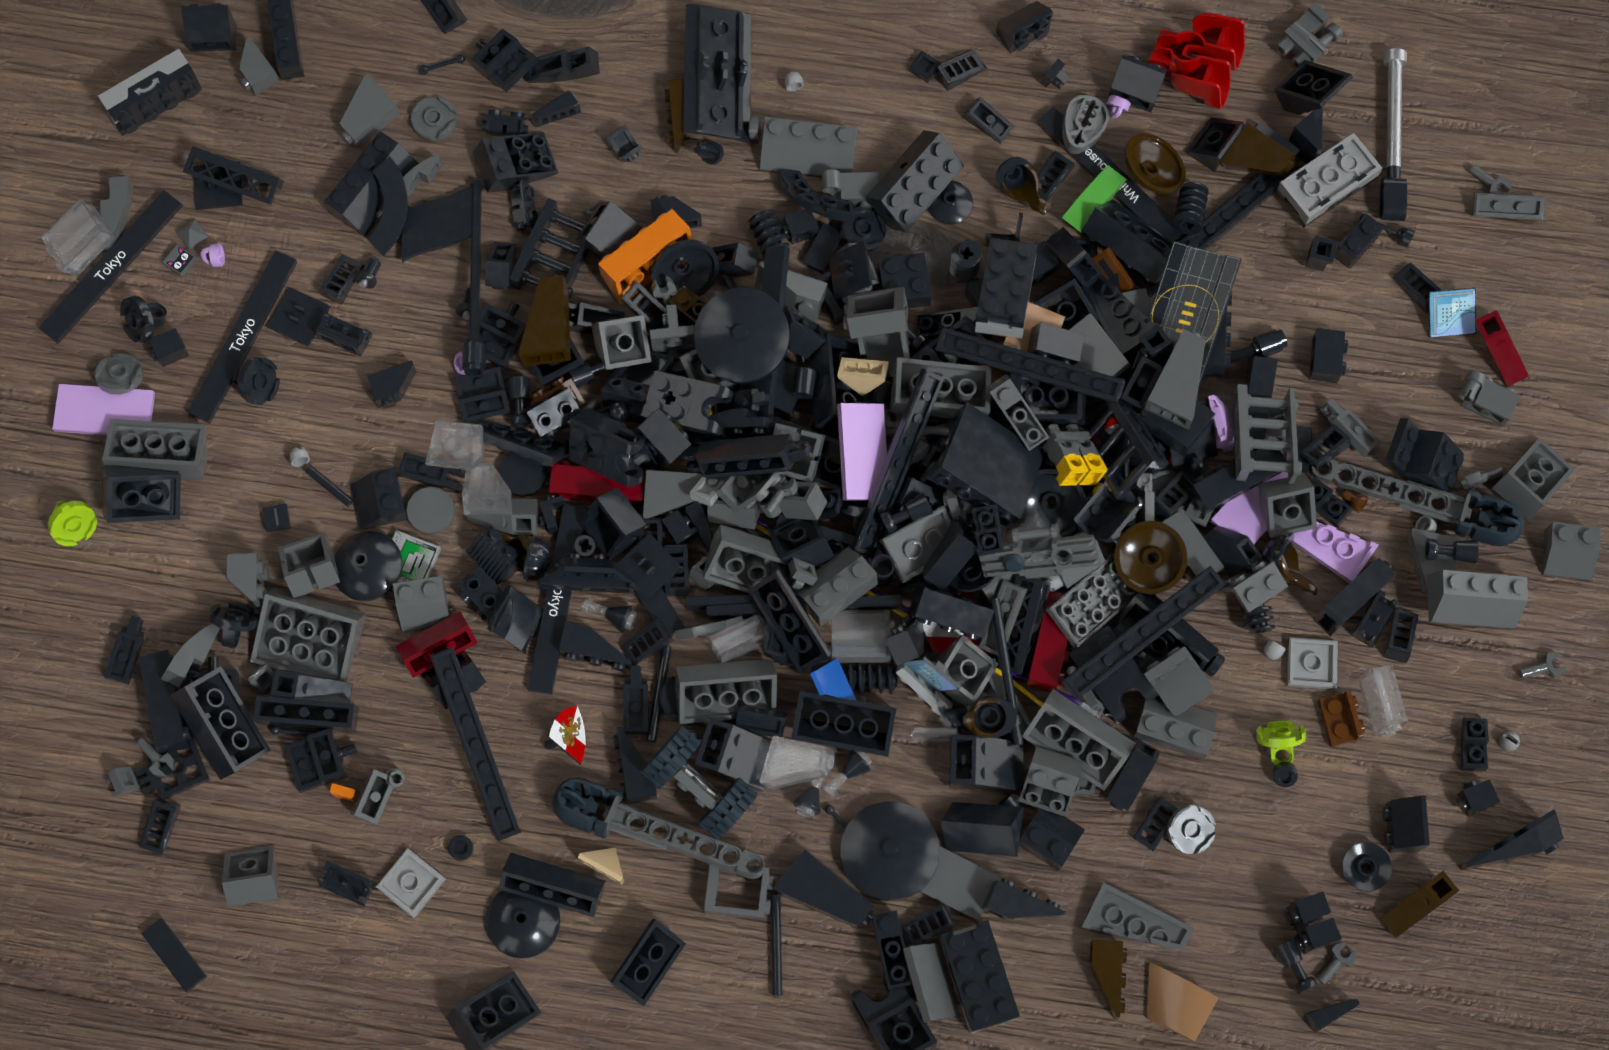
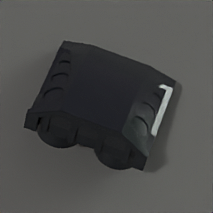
(515, 619)

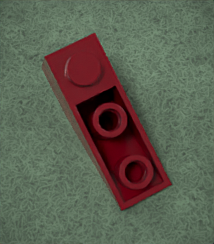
(1502, 348)

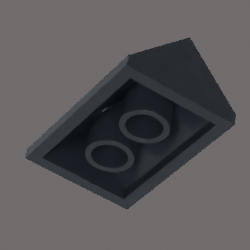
(982, 828)
(647, 962)

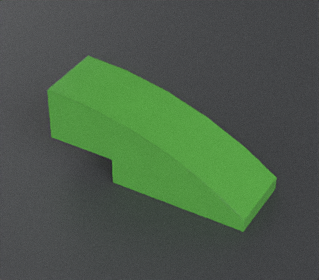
(1096, 194)

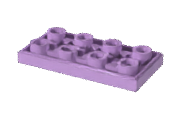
(90, 409)
(861, 448)
(1244, 513)

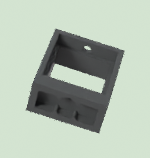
(876, 313)
(711, 896)

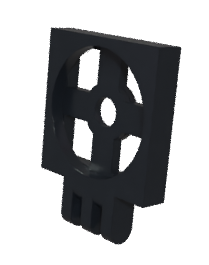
(184, 784)

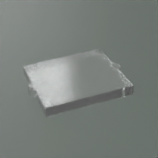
(933, 734)

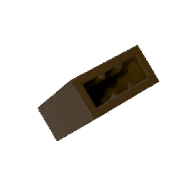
(1258, 154)

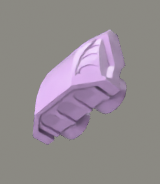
(1222, 423)

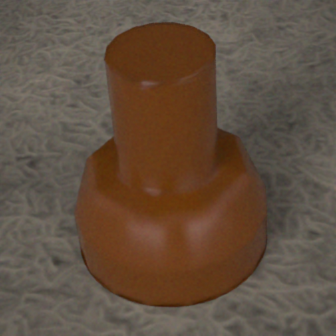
(1357, 502)

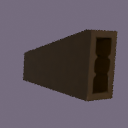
(548, 324)

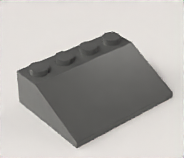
(306, 635)

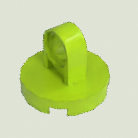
(71, 522)
(1281, 736)

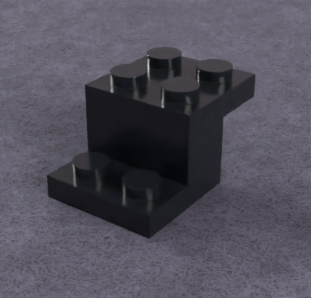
(1424, 456)

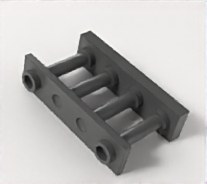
(1244, 443)

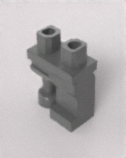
(1301, 36)

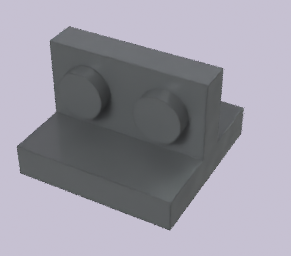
(671, 335)

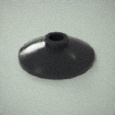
(955, 211)
(971, 577)
(1379, 866)

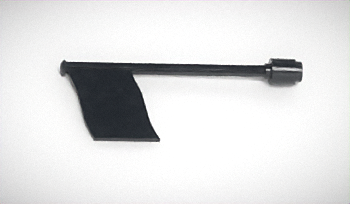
(439, 226)

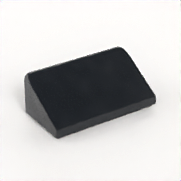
(445, 13)

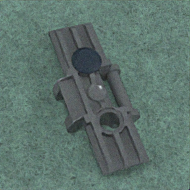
(1041, 562)

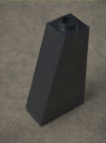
(1260, 383)
(1354, 596)
(821, 890)

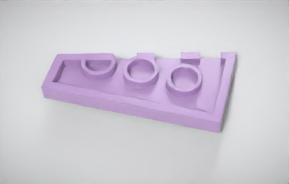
(1335, 550)

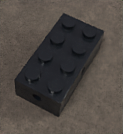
(915, 181)

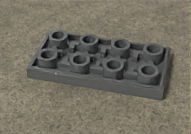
(1091, 603)

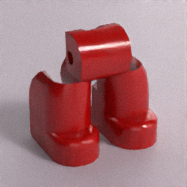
(1219, 48)

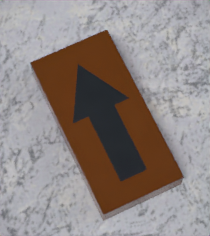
(1113, 270)

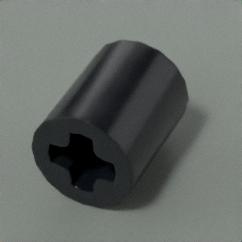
(804, 383)

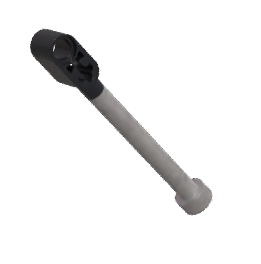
(1393, 188)

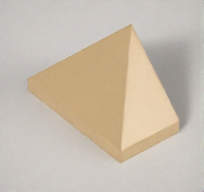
(862, 374)
(604, 862)

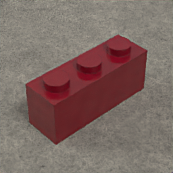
(444, 635)

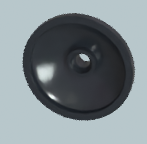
(696, 272)
(1067, 500)
(378, 571)
(525, 938)

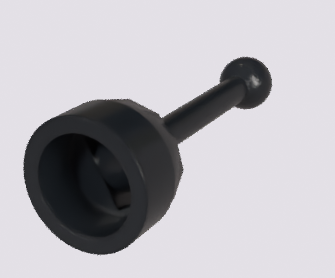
(1403, 235)

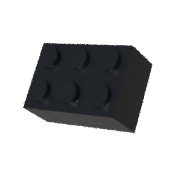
(951, 611)

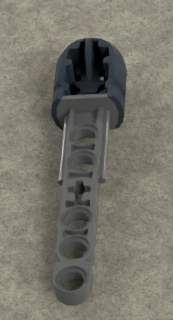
(1503, 528)
(568, 804)

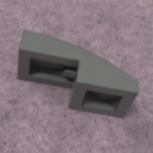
(423, 171)

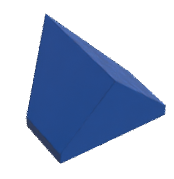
(831, 680)

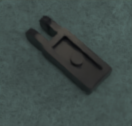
(415, 469)

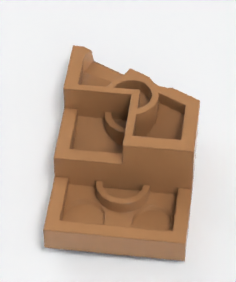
(1034, 316)
(1177, 1003)

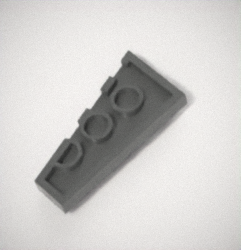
(1131, 918)

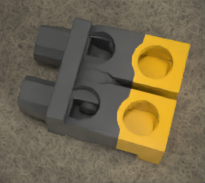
(1074, 456)

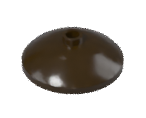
(1154, 164)
(1133, 560)

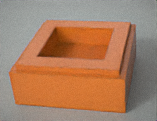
(343, 792)

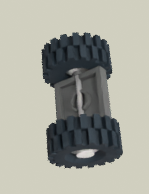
(723, 808)

